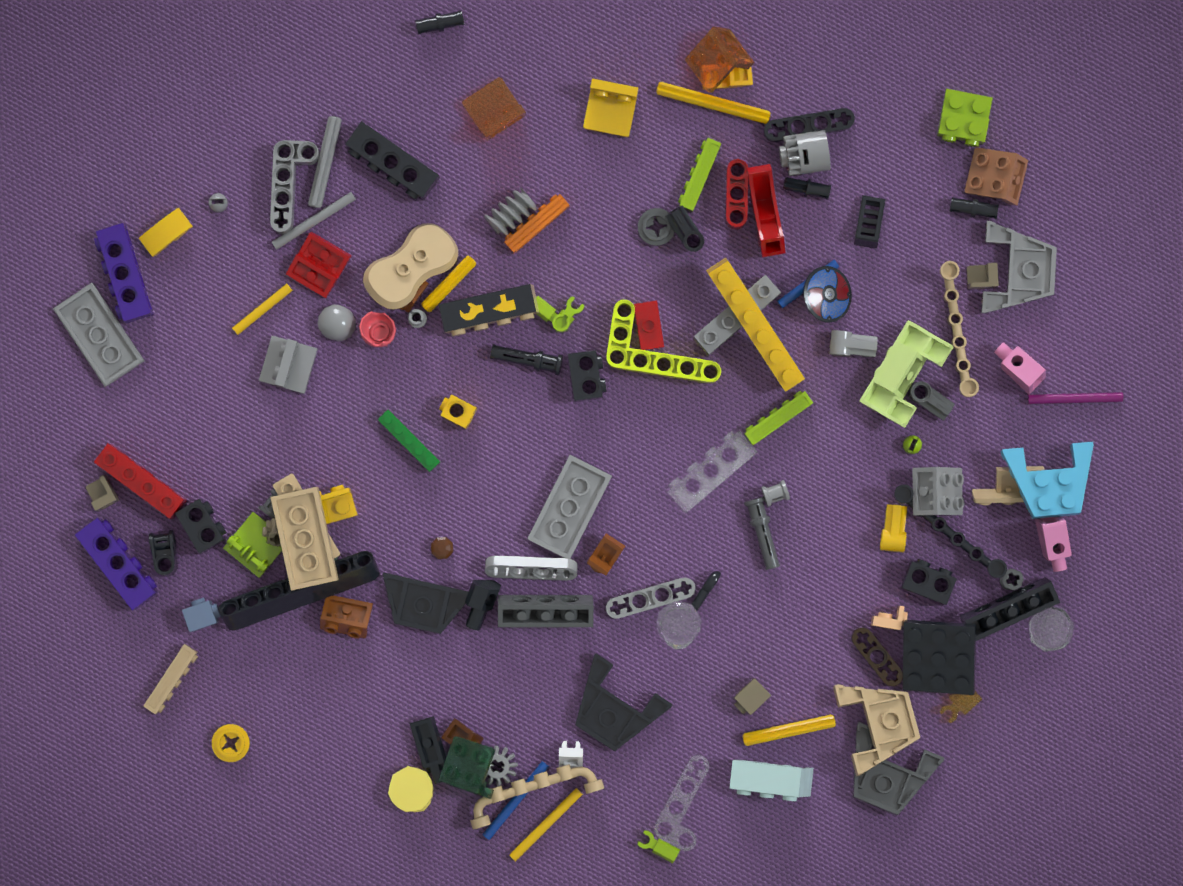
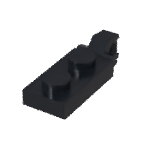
(429, 746)

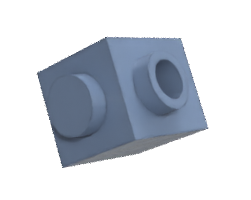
(201, 614)

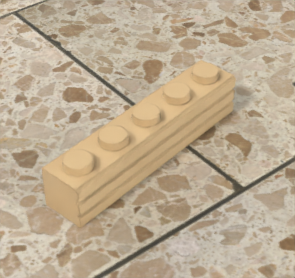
(171, 679)

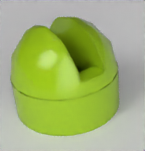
(907, 442)

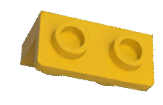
(338, 504)

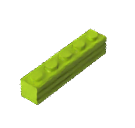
(699, 174)
(778, 417)

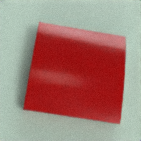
(318, 264)

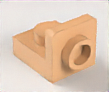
(885, 620)

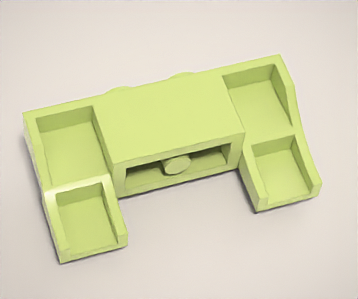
(899, 371)

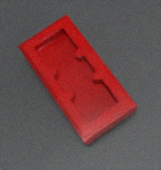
(649, 325)

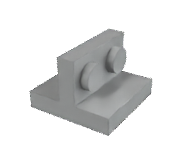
(288, 364)

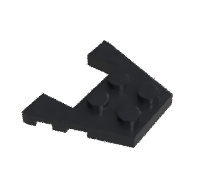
(608, 716)

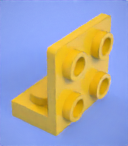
(610, 108)

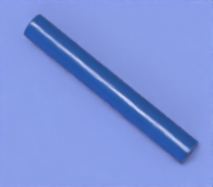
(797, 291)

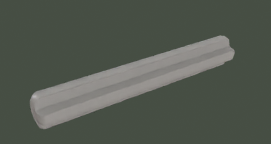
(325, 162)

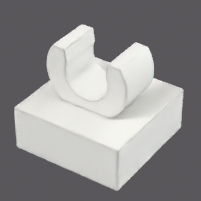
(571, 756)

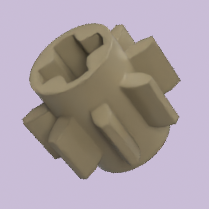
(271, 533)

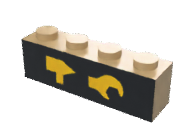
(488, 309)

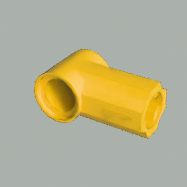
(894, 535)

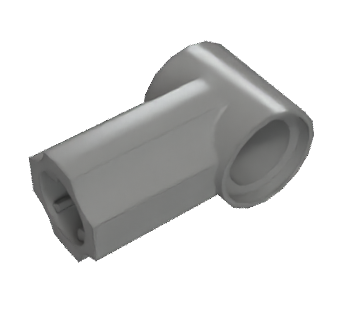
(846, 344)

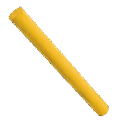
(545, 824)

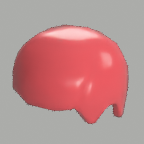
(377, 329)

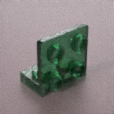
(468, 767)

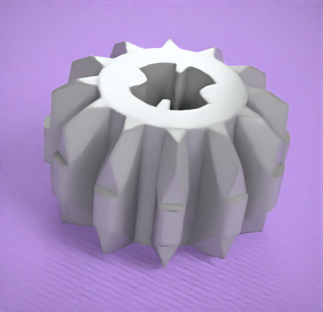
(496, 774)

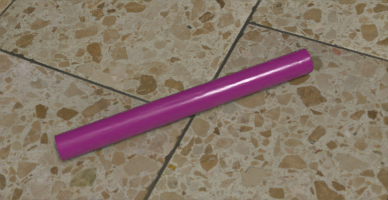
(1075, 398)

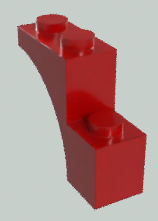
(765, 210)

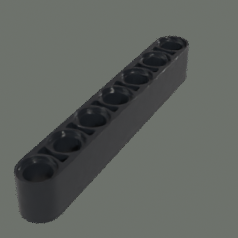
(279, 598)

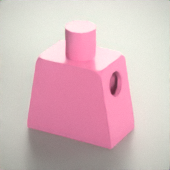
(1028, 374)
(1050, 532)

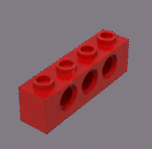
(140, 481)

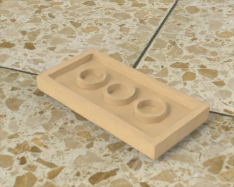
(304, 538)

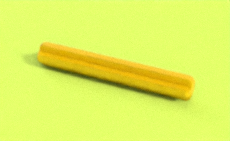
(789, 730)

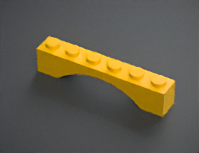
(755, 324)

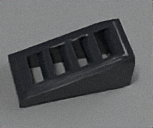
(864, 240)

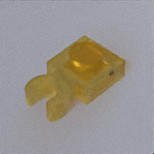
(960, 703)

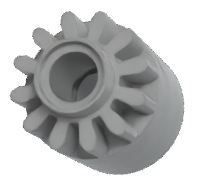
(805, 153)

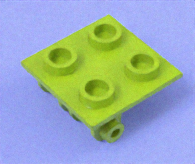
(251, 547)

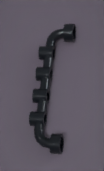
(996, 568)

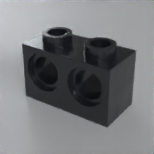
(581, 376)
(196, 529)
(926, 588)

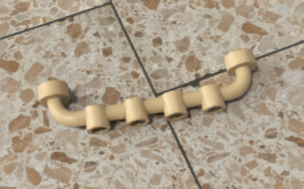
(968, 386)
(541, 780)

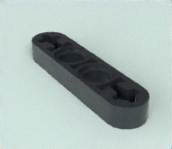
(808, 121)

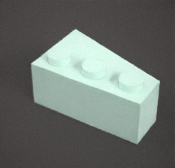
(771, 779)

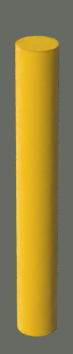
(262, 309)

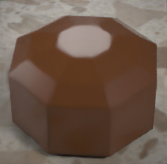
(442, 548)

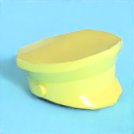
(411, 789)

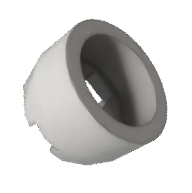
(218, 207)

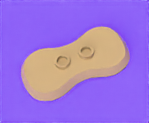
(397, 277)

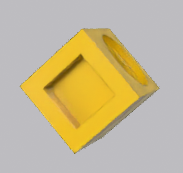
(468, 413)

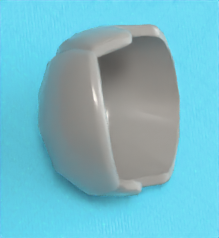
(336, 322)

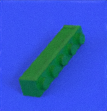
(408, 440)

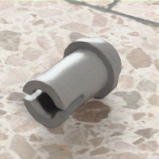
(418, 324)

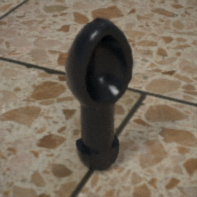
(706, 589)

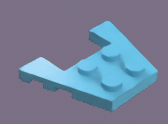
(1055, 490)

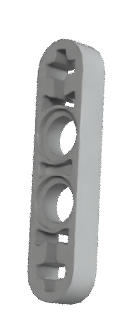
(556, 569)
(651, 601)

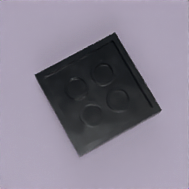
(939, 657)

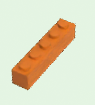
(536, 223)

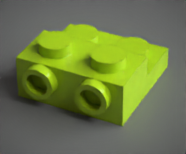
(964, 117)

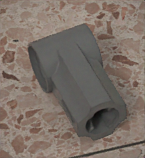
(932, 400)

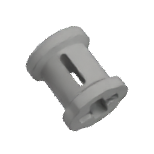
(775, 493)

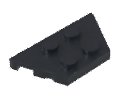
(422, 603)

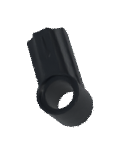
(684, 226)

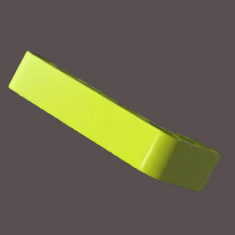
(652, 357)

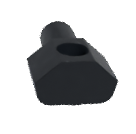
(480, 599)

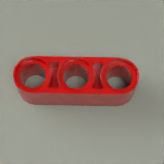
(741, 183)

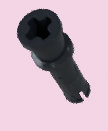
(538, 361)

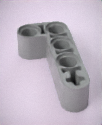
(288, 186)

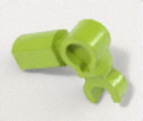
(561, 321)

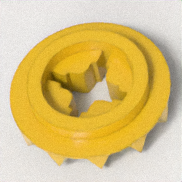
(219, 741)

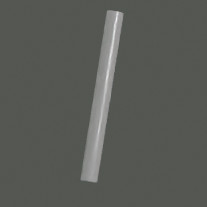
(314, 220)

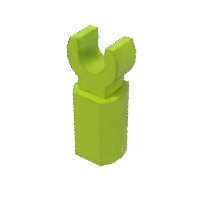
(660, 847)

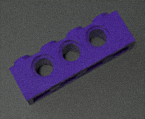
(140, 306)
(89, 538)

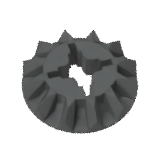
(648, 235)

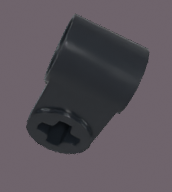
(164, 551)

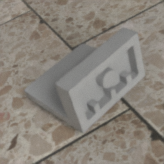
(937, 491)

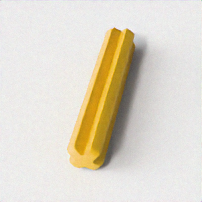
(448, 283)

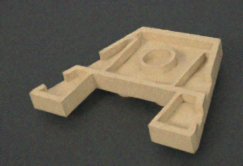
(888, 719)

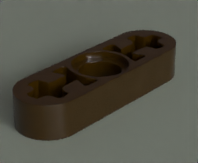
(883, 674)

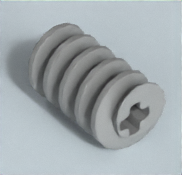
(510, 212)

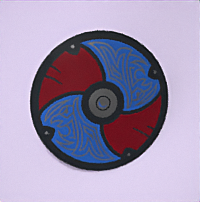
(827, 294)

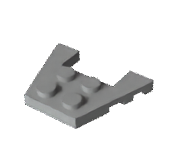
(1029, 269)

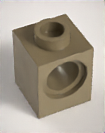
(751, 697)

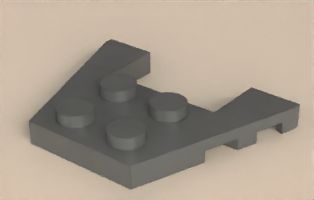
(887, 783)

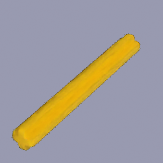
(713, 102)

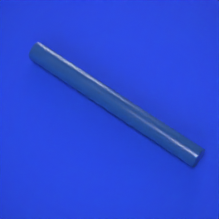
(511, 805)

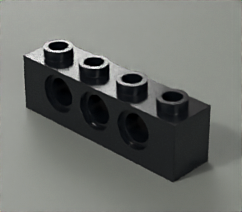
(365, 136)
(1012, 608)

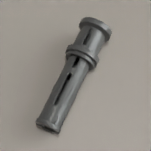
(760, 522)

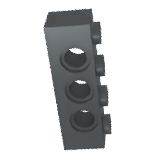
(545, 610)

